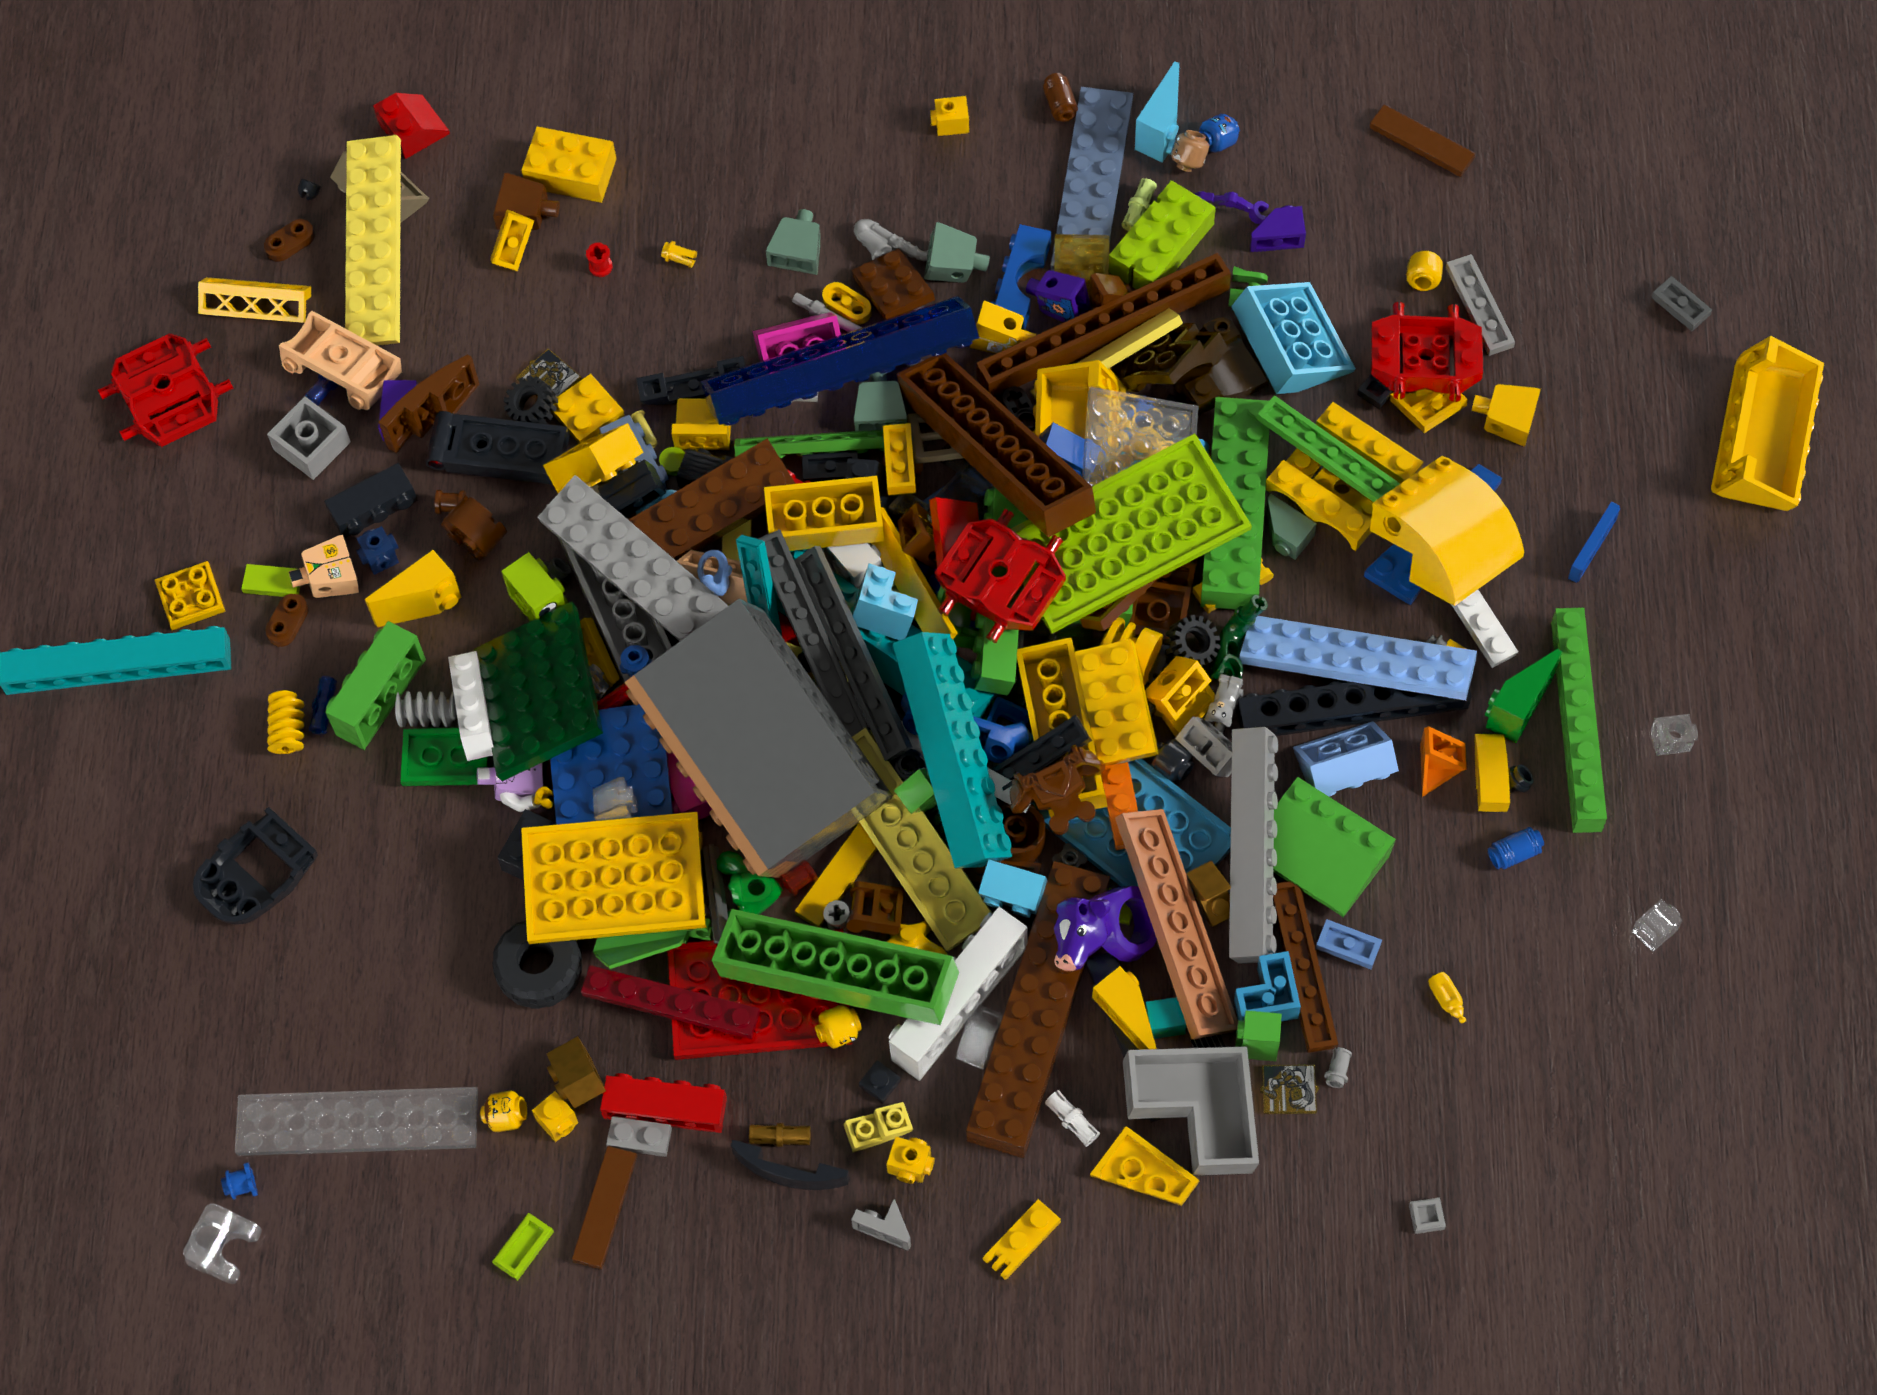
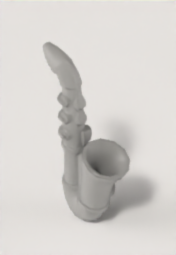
(876, 239)

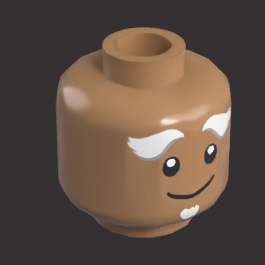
(1190, 150)

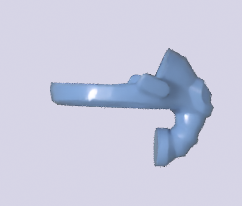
(720, 581)

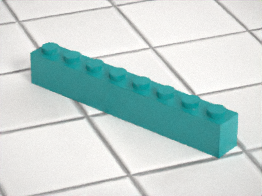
(115, 660)

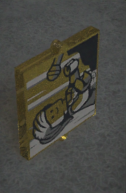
(552, 371)
(1289, 1089)

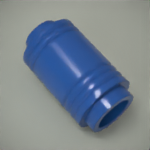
(1516, 848)

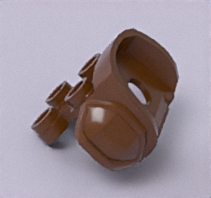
(1058, 789)

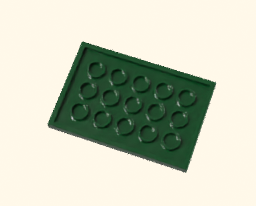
(538, 691)

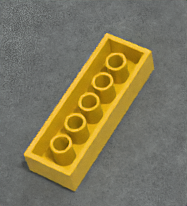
(1055, 695)

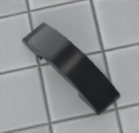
(666, 391)
(825, 1178)

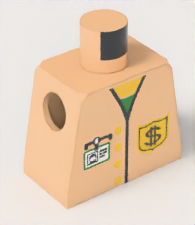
(326, 569)

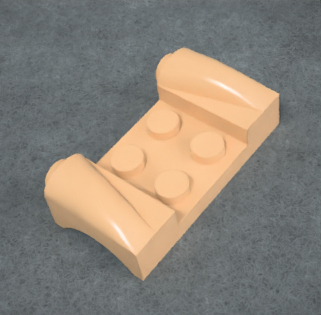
(341, 358)

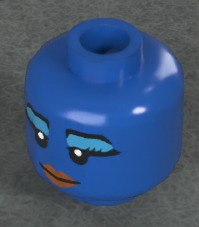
(1220, 132)

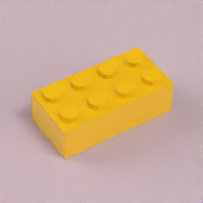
(826, 512)
(1116, 702)

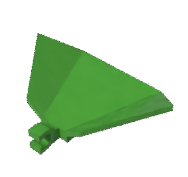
(629, 948)

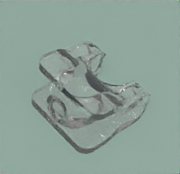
(210, 1235)

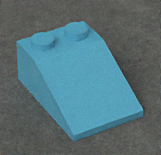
(1158, 120)

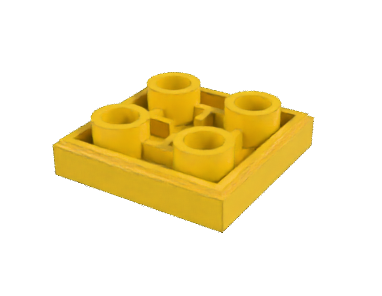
(189, 595)

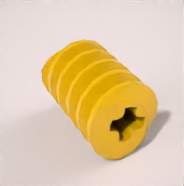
(285, 723)

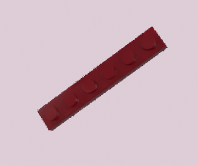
(670, 1002)

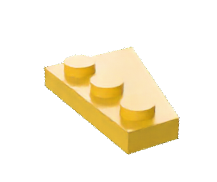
(1143, 1168)

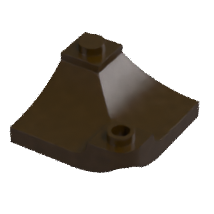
(1172, 357)
(1233, 377)

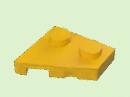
(1428, 407)

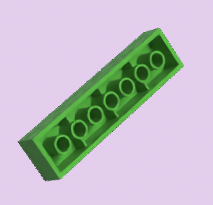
(1240, 456)
(836, 966)

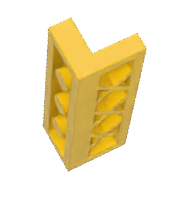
(253, 289)

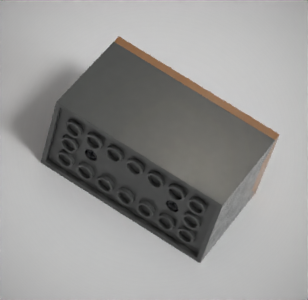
(757, 740)

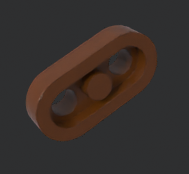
(290, 240)
(288, 618)

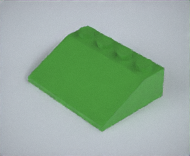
(1326, 847)

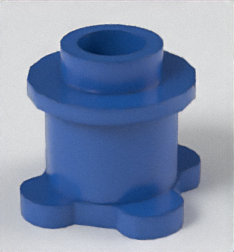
(632, 653)
(239, 1182)

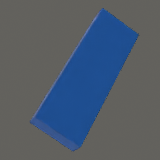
(1594, 542)

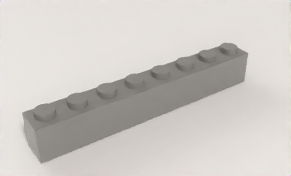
(1252, 844)

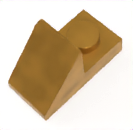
(1210, 892)

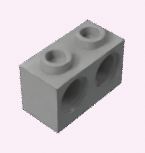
(1207, 746)

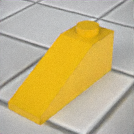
(1123, 1003)

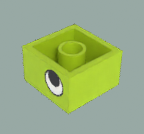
(532, 587)

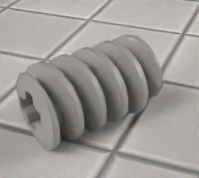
(425, 710)

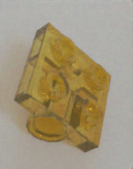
(1081, 255)

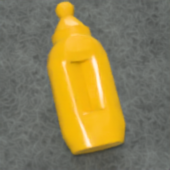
(1447, 995)

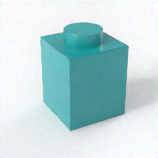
(1165, 1018)

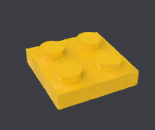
(586, 409)

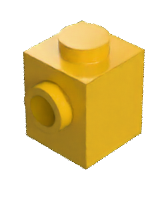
(950, 116)
(555, 1116)

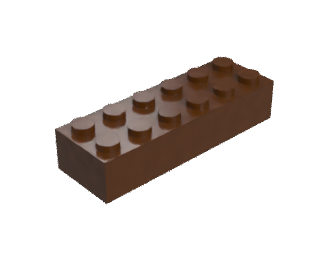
(714, 502)

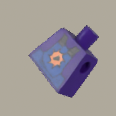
(1060, 295)

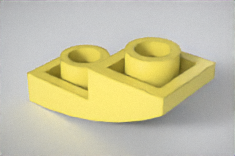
(878, 1127)

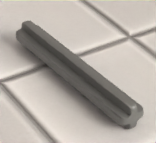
(715, 891)

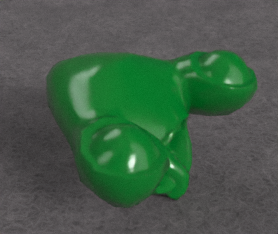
(749, 891)

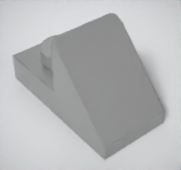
(889, 1230)

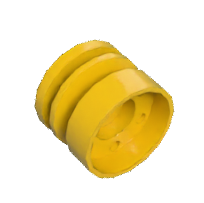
(1147, 643)

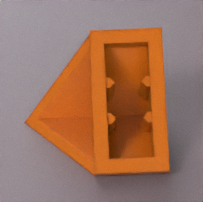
(1440, 758)

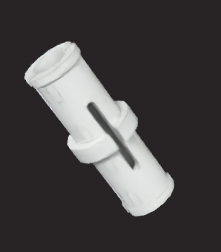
(1072, 1118)

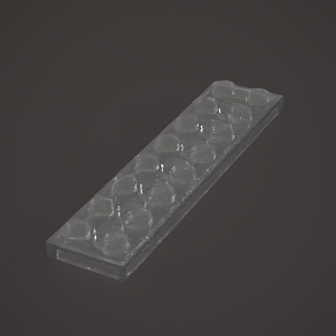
(356, 1121)

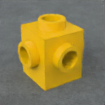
(910, 1160)

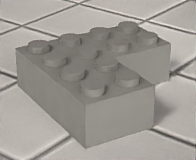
(1206, 1088)

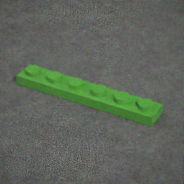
(824, 442)
(1325, 449)

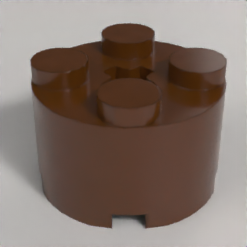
(474, 527)
(1031, 836)

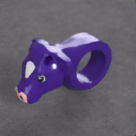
(1094, 923)

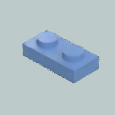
(1348, 944)

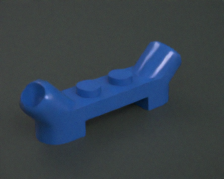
(996, 740)

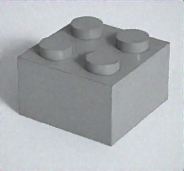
(309, 438)

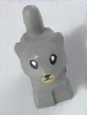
(1225, 702)

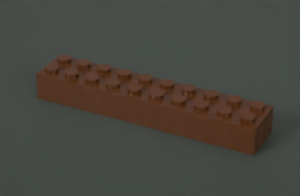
(997, 444)
(1031, 1024)

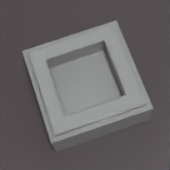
(1427, 1215)

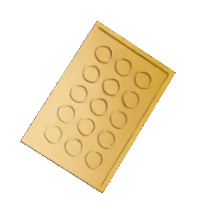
(613, 878)

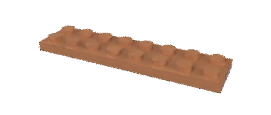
(1177, 923)

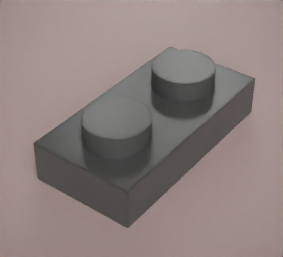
(1681, 303)

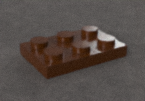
(893, 284)

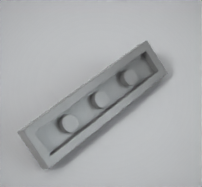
(1480, 304)

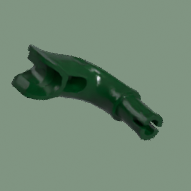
(1231, 638)

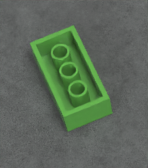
(372, 687)

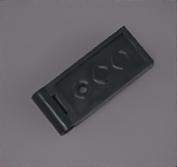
(511, 447)

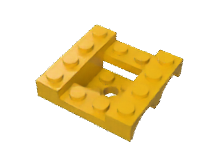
(1317, 497)

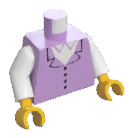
(519, 791)

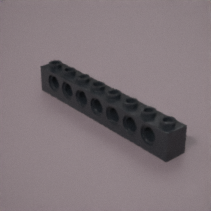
(1341, 711)

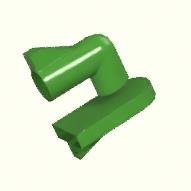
(1241, 275)

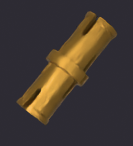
(779, 1134)

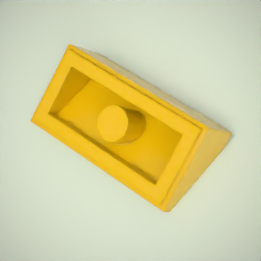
(511, 240)

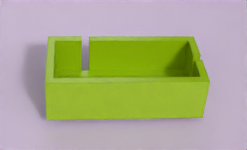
(1162, 236)

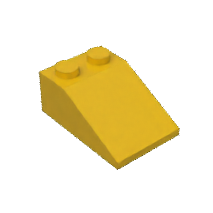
(415, 593)

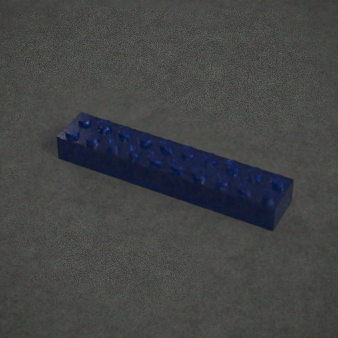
(840, 360)

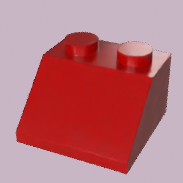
(411, 120)

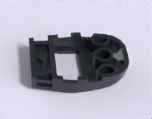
(231, 891)

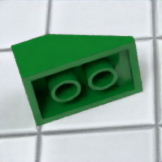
(1519, 697)

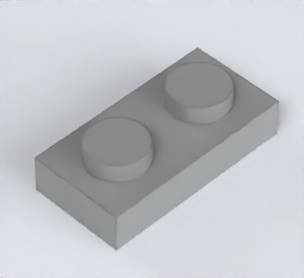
(639, 1136)

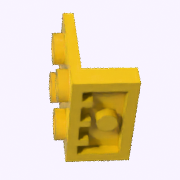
(698, 428)

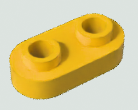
(848, 304)

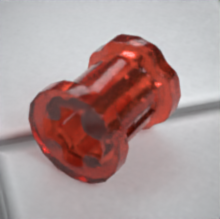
(799, 877)

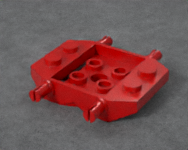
(1426, 338)
(173, 360)
(969, 577)

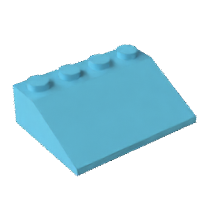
(1291, 336)

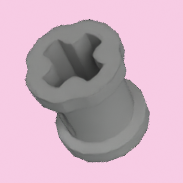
(830, 915)

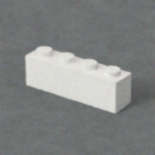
(471, 705)

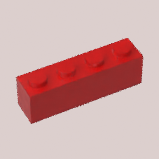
(664, 1102)

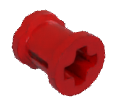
(599, 260)

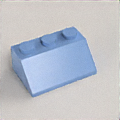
(1347, 758)

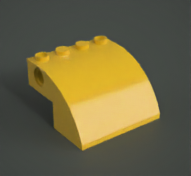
(1452, 528)

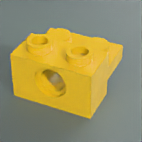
(1181, 693)

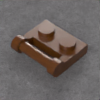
(885, 908)

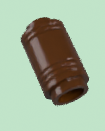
(1060, 97)

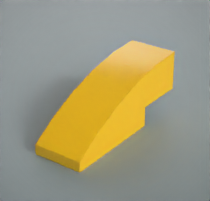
(1491, 773)

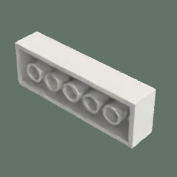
(980, 968)

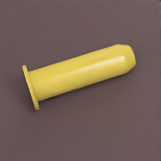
(649, 436)

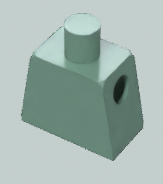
(796, 244)
(952, 255)
(879, 404)

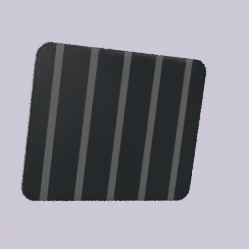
(1208, 1042)

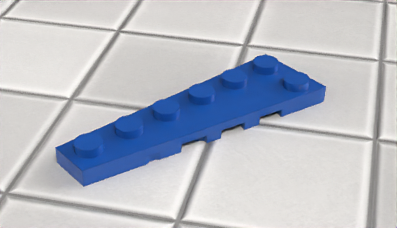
(1393, 567)

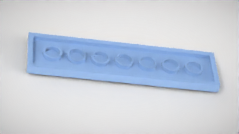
(1359, 657)

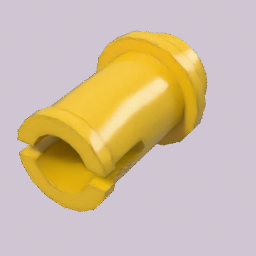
(677, 253)

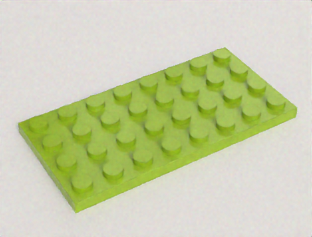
(1142, 529)

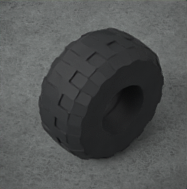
(535, 989)

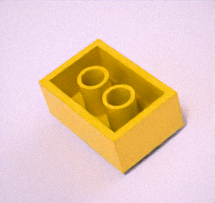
(570, 163)
(595, 458)

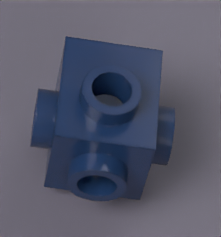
(377, 550)

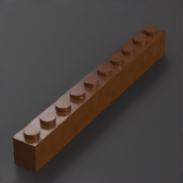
(1103, 325)

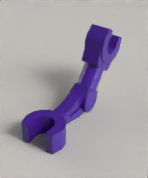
(1232, 200)

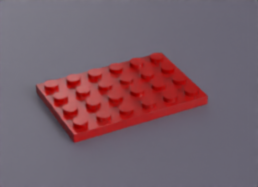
(784, 1020)

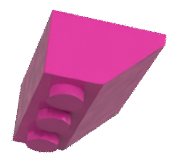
(795, 335)

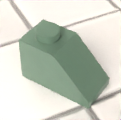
(1288, 527)

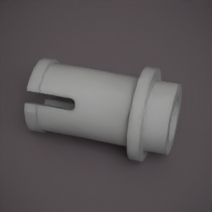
(1337, 1072)

